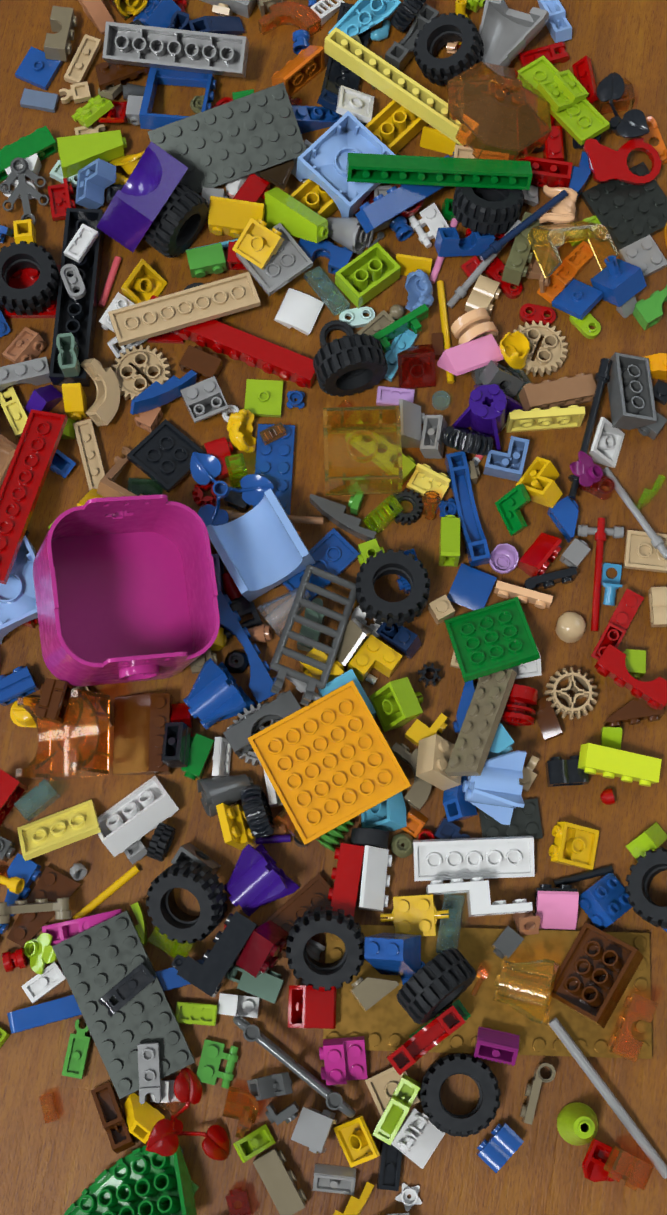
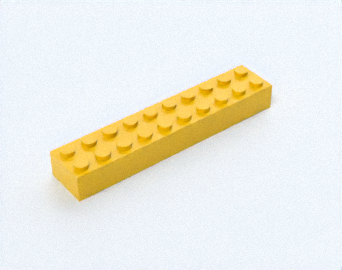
(392, 126)

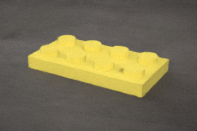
(545, 419)
(58, 830)

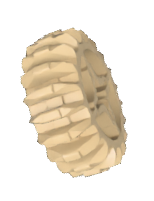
(579, 693)

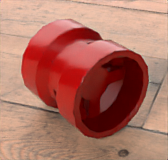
(14, 960)

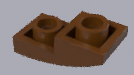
(547, 719)

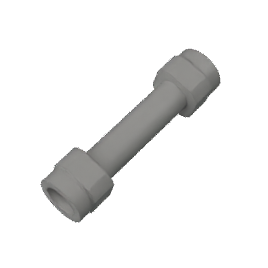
(584, 530)

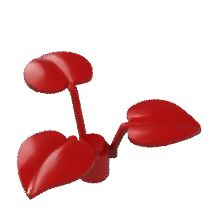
(164, 1134)

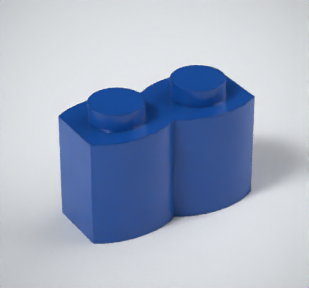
(499, 1146)

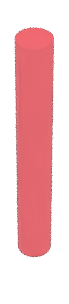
(109, 282)

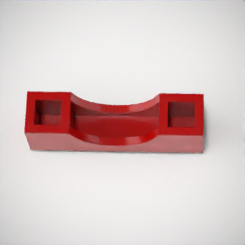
(613, 665)
(425, 1039)

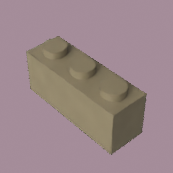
(280, 1182)

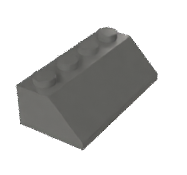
(631, 392)

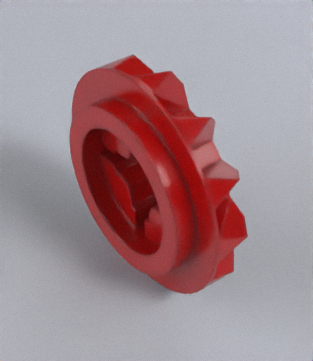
(198, 495)

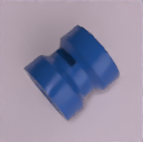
(301, 40)
(401, 228)

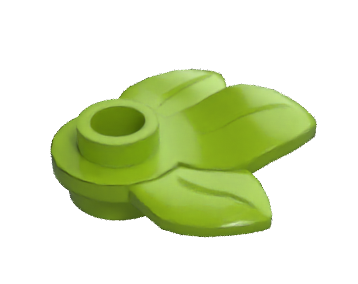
(40, 952)

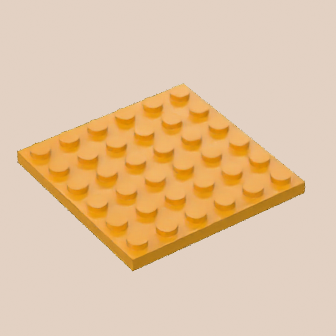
(329, 762)

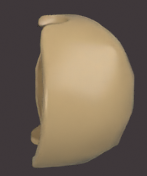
(570, 627)

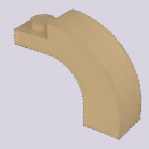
(107, 389)

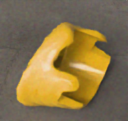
(515, 349)

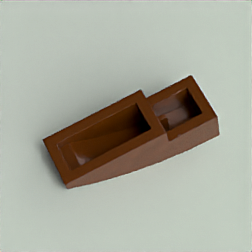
(112, 1117)

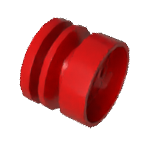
(516, 709)

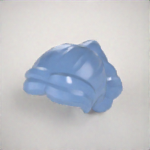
(419, 290)

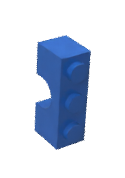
(449, 243)
(337, 255)

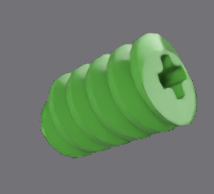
(330, 838)

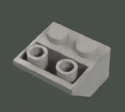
(204, 399)

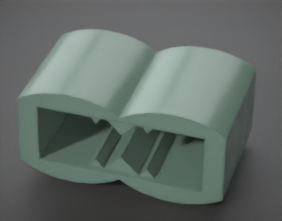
(68, 354)

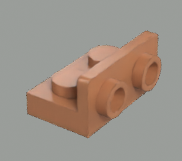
(25, 346)

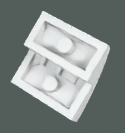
(298, 311)

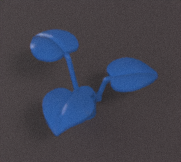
(206, 468)

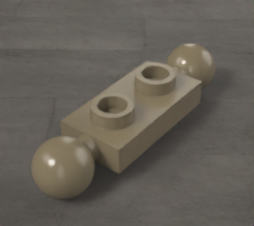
(382, 320)

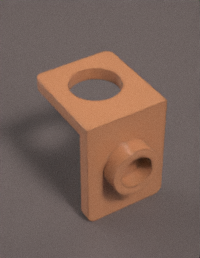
(526, 923)

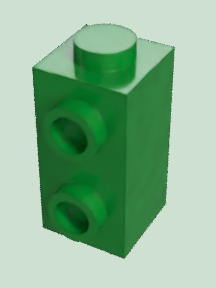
(199, 755)

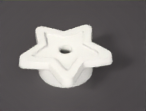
(409, 1202)

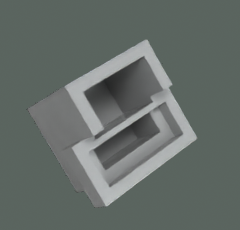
(313, 1128)

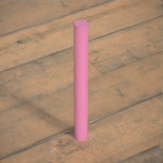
(437, 266)

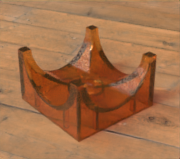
(76, 746)

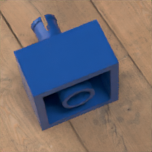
(619, 281)

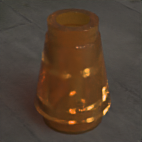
(431, 504)

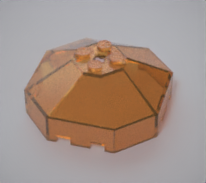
(494, 122)

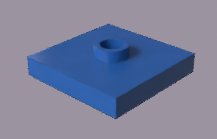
(37, 69)
(577, 299)

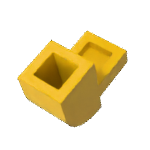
(420, 731)

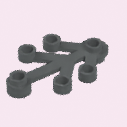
(23, 188)

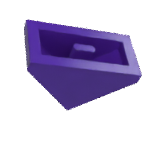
(44, 399)

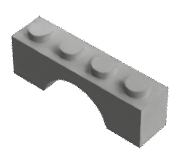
(31, 372)

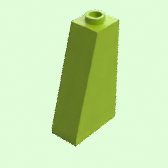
(80, 150)
(294, 216)

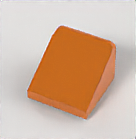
(415, 822)

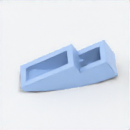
(557, 24)

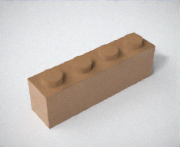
(558, 393)

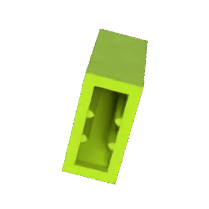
(449, 541)

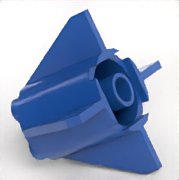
(216, 695)

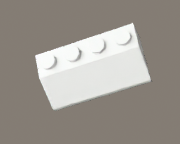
(135, 816)

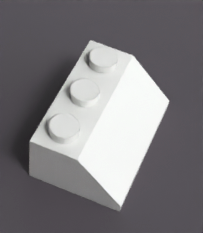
(375, 879)

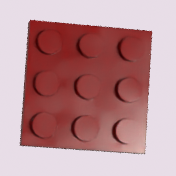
(23, 279)

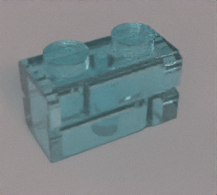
(37, 800)

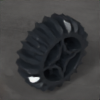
(406, 13)
(468, 440)
(257, 811)

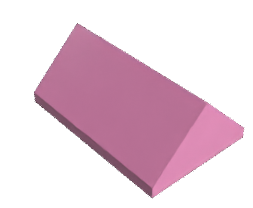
(470, 355)

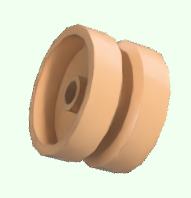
(473, 326)

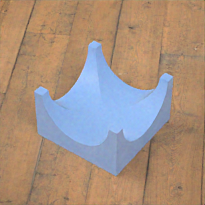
(327, 162)
(18, 594)

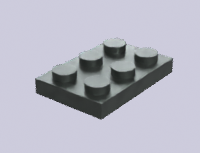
(523, 822)

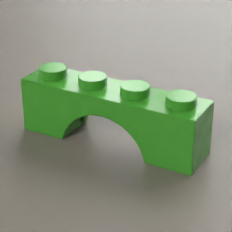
(649, 311)

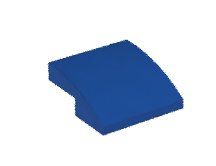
(471, 587)

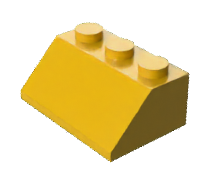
(232, 215)

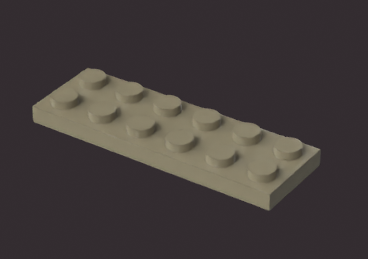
(480, 724)

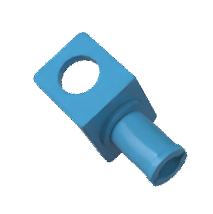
(611, 585)

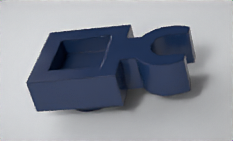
(448, 830)

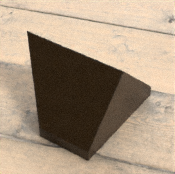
(278, 174)

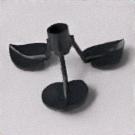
(633, 121)

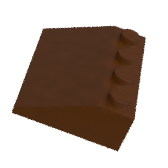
(140, 734)
(595, 974)

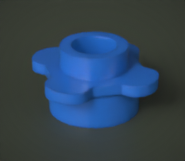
(299, 395)
(450, 503)

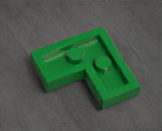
(510, 506)

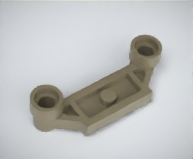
(60, 907)

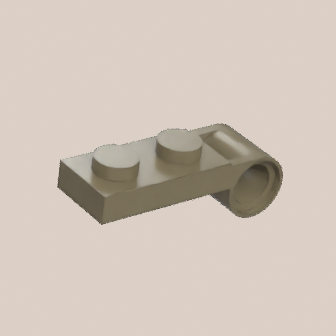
(532, 1092)

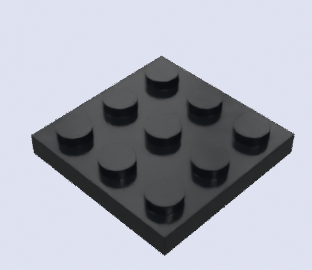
(165, 455)

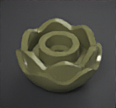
(197, 103)
(396, 847)

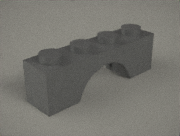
(402, 52)
(275, 710)

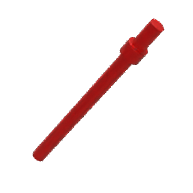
(600, 538)

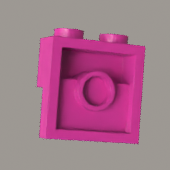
(343, 1060)

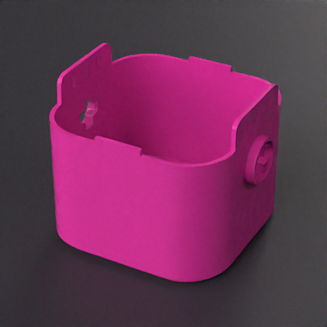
(125, 591)

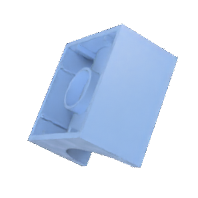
(260, 548)

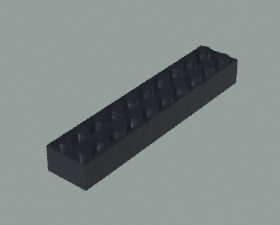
(80, 314)

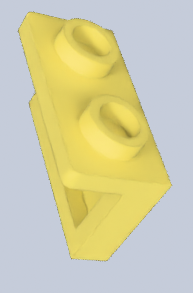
(426, 479)

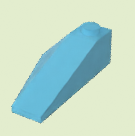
(365, 15)
(387, 815)

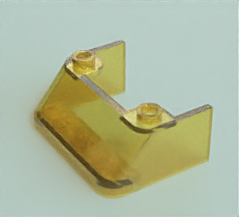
(549, 237)

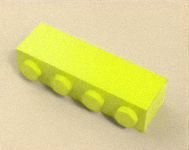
(619, 764)

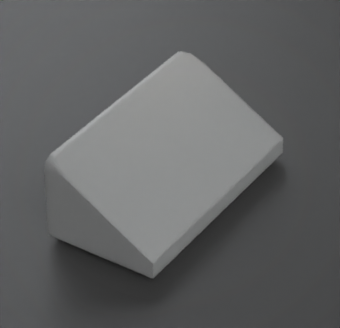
(334, 1179)

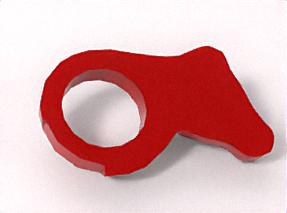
(612, 164)

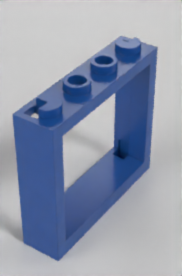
(177, 78)

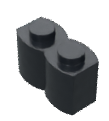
(565, 772)

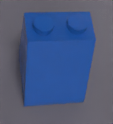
(394, 953)

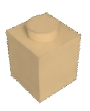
(441, 609)

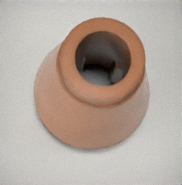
(261, 633)

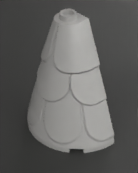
(508, 31)

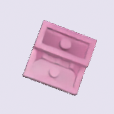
(557, 909)

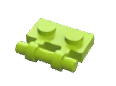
(92, 111)

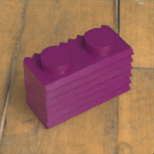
(496, 1046)

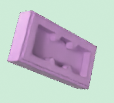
(390, 395)

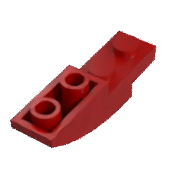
(618, 622)

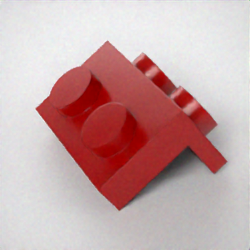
(60, 199)

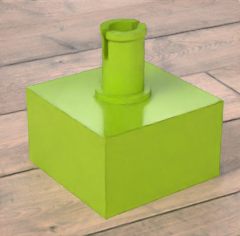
(396, 704)

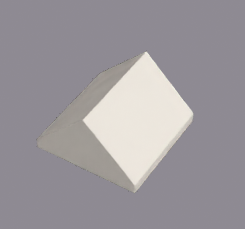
(606, 443)

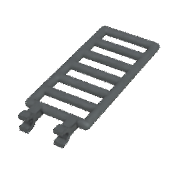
(336, 634)

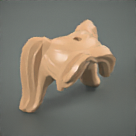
(565, 210)

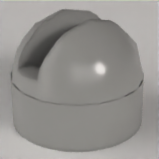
(74, 871)

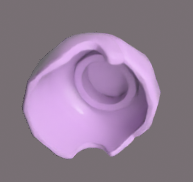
(504, 558)

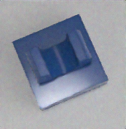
(5, 231)

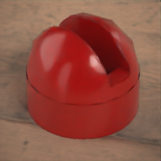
(607, 797)
(428, 832)

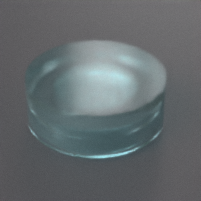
(440, 400)

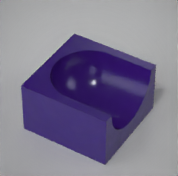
(142, 197)

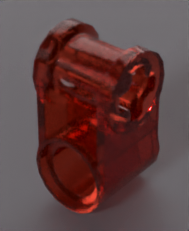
(595, 488)

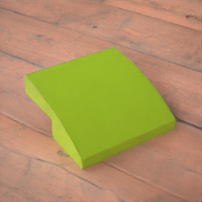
(562, 90)

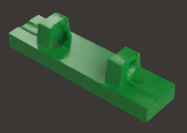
(411, 320)

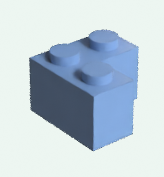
(92, 183)
(508, 464)

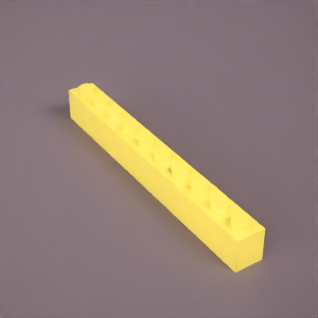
(391, 82)

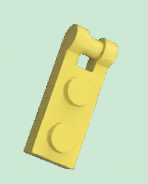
(13, 411)

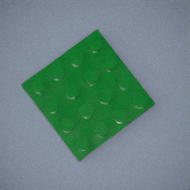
(491, 639)

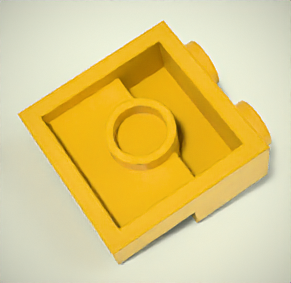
(258, 243)
(235, 826)
(574, 845)

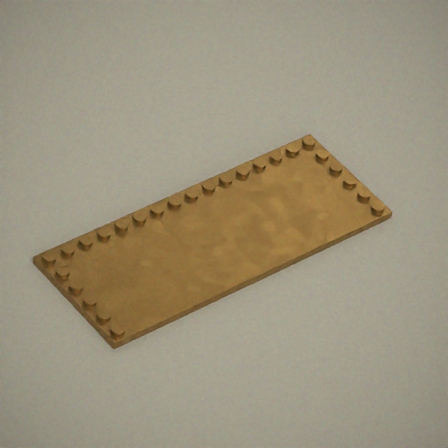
(389, 1025)

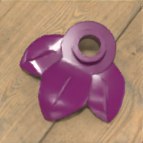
(586, 470)

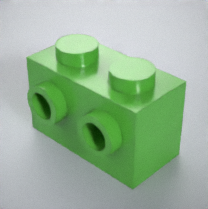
(206, 260)

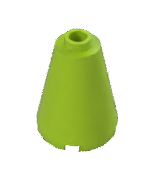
(570, 1122)

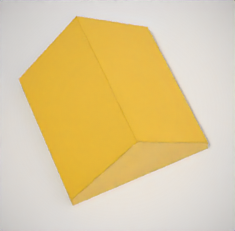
(143, 283)
(356, 1141)

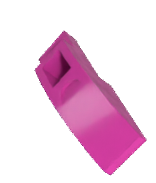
(68, 929)

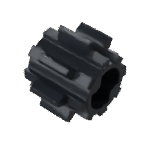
(422, 673)

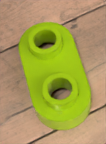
(583, 326)

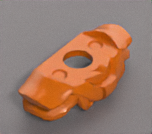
(655, 133)

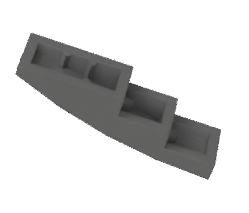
(337, 514)

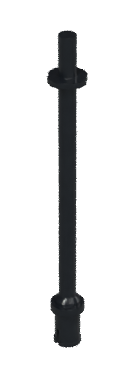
(601, 377)

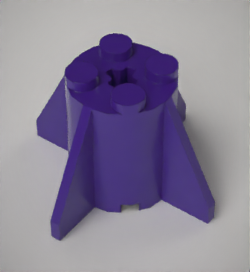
(487, 411)
(257, 880)

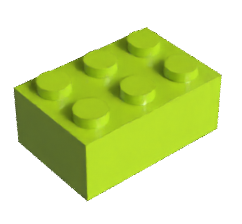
(367, 275)

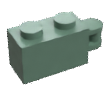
(309, 632)
(263, 986)

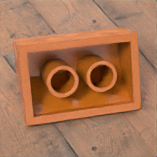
(300, 69)

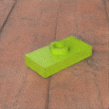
(196, 1013)

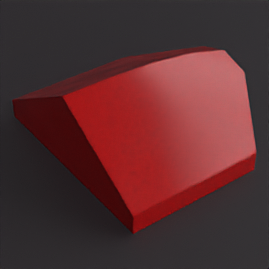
(116, 114)
(595, 1161)

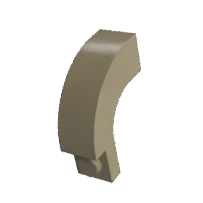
(420, 789)

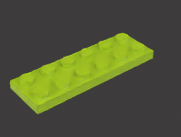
(580, 120)

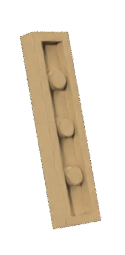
(89, 452)

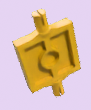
(415, 915)

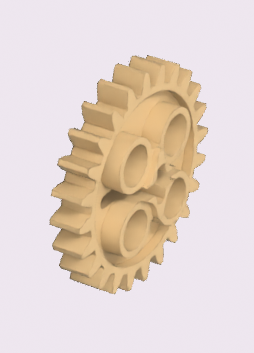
(554, 354)
(153, 363)

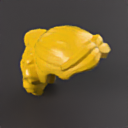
(241, 429)

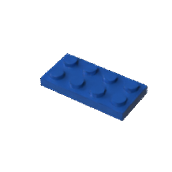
(331, 555)

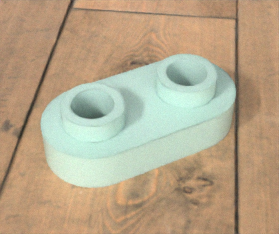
(357, 319)

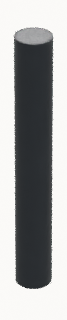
(583, 876)

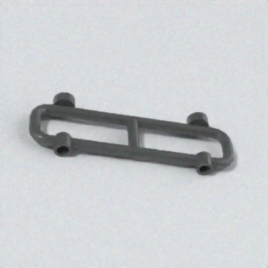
(333, 1099)

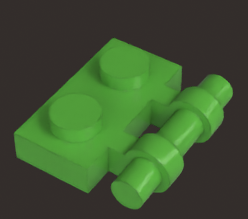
(210, 1063)

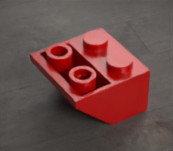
(540, 553)
(311, 1007)

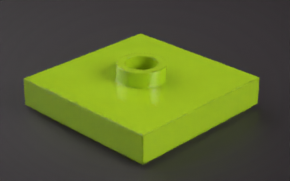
(264, 397)

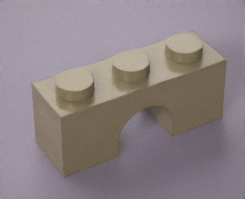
(58, 45)

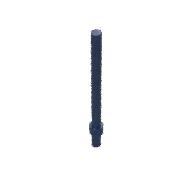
(496, 246)

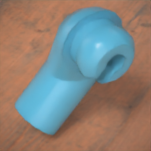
(381, 33)

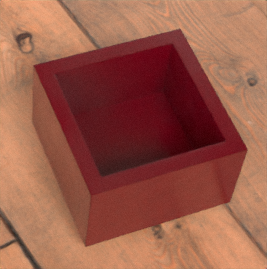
(262, 948)

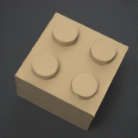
(432, 762)

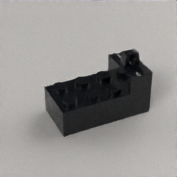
(221, 959)

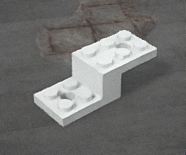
(478, 897)

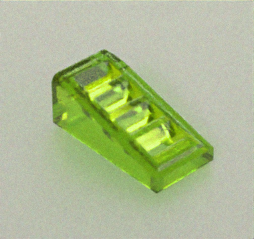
(236, 469)
(374, 522)

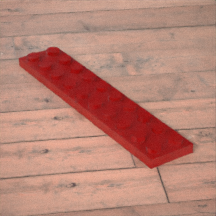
(25, 481)

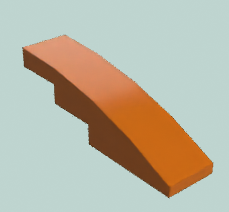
(567, 271)

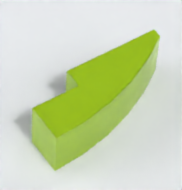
(396, 1109)

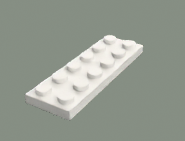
(473, 858)

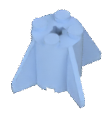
(498, 786)

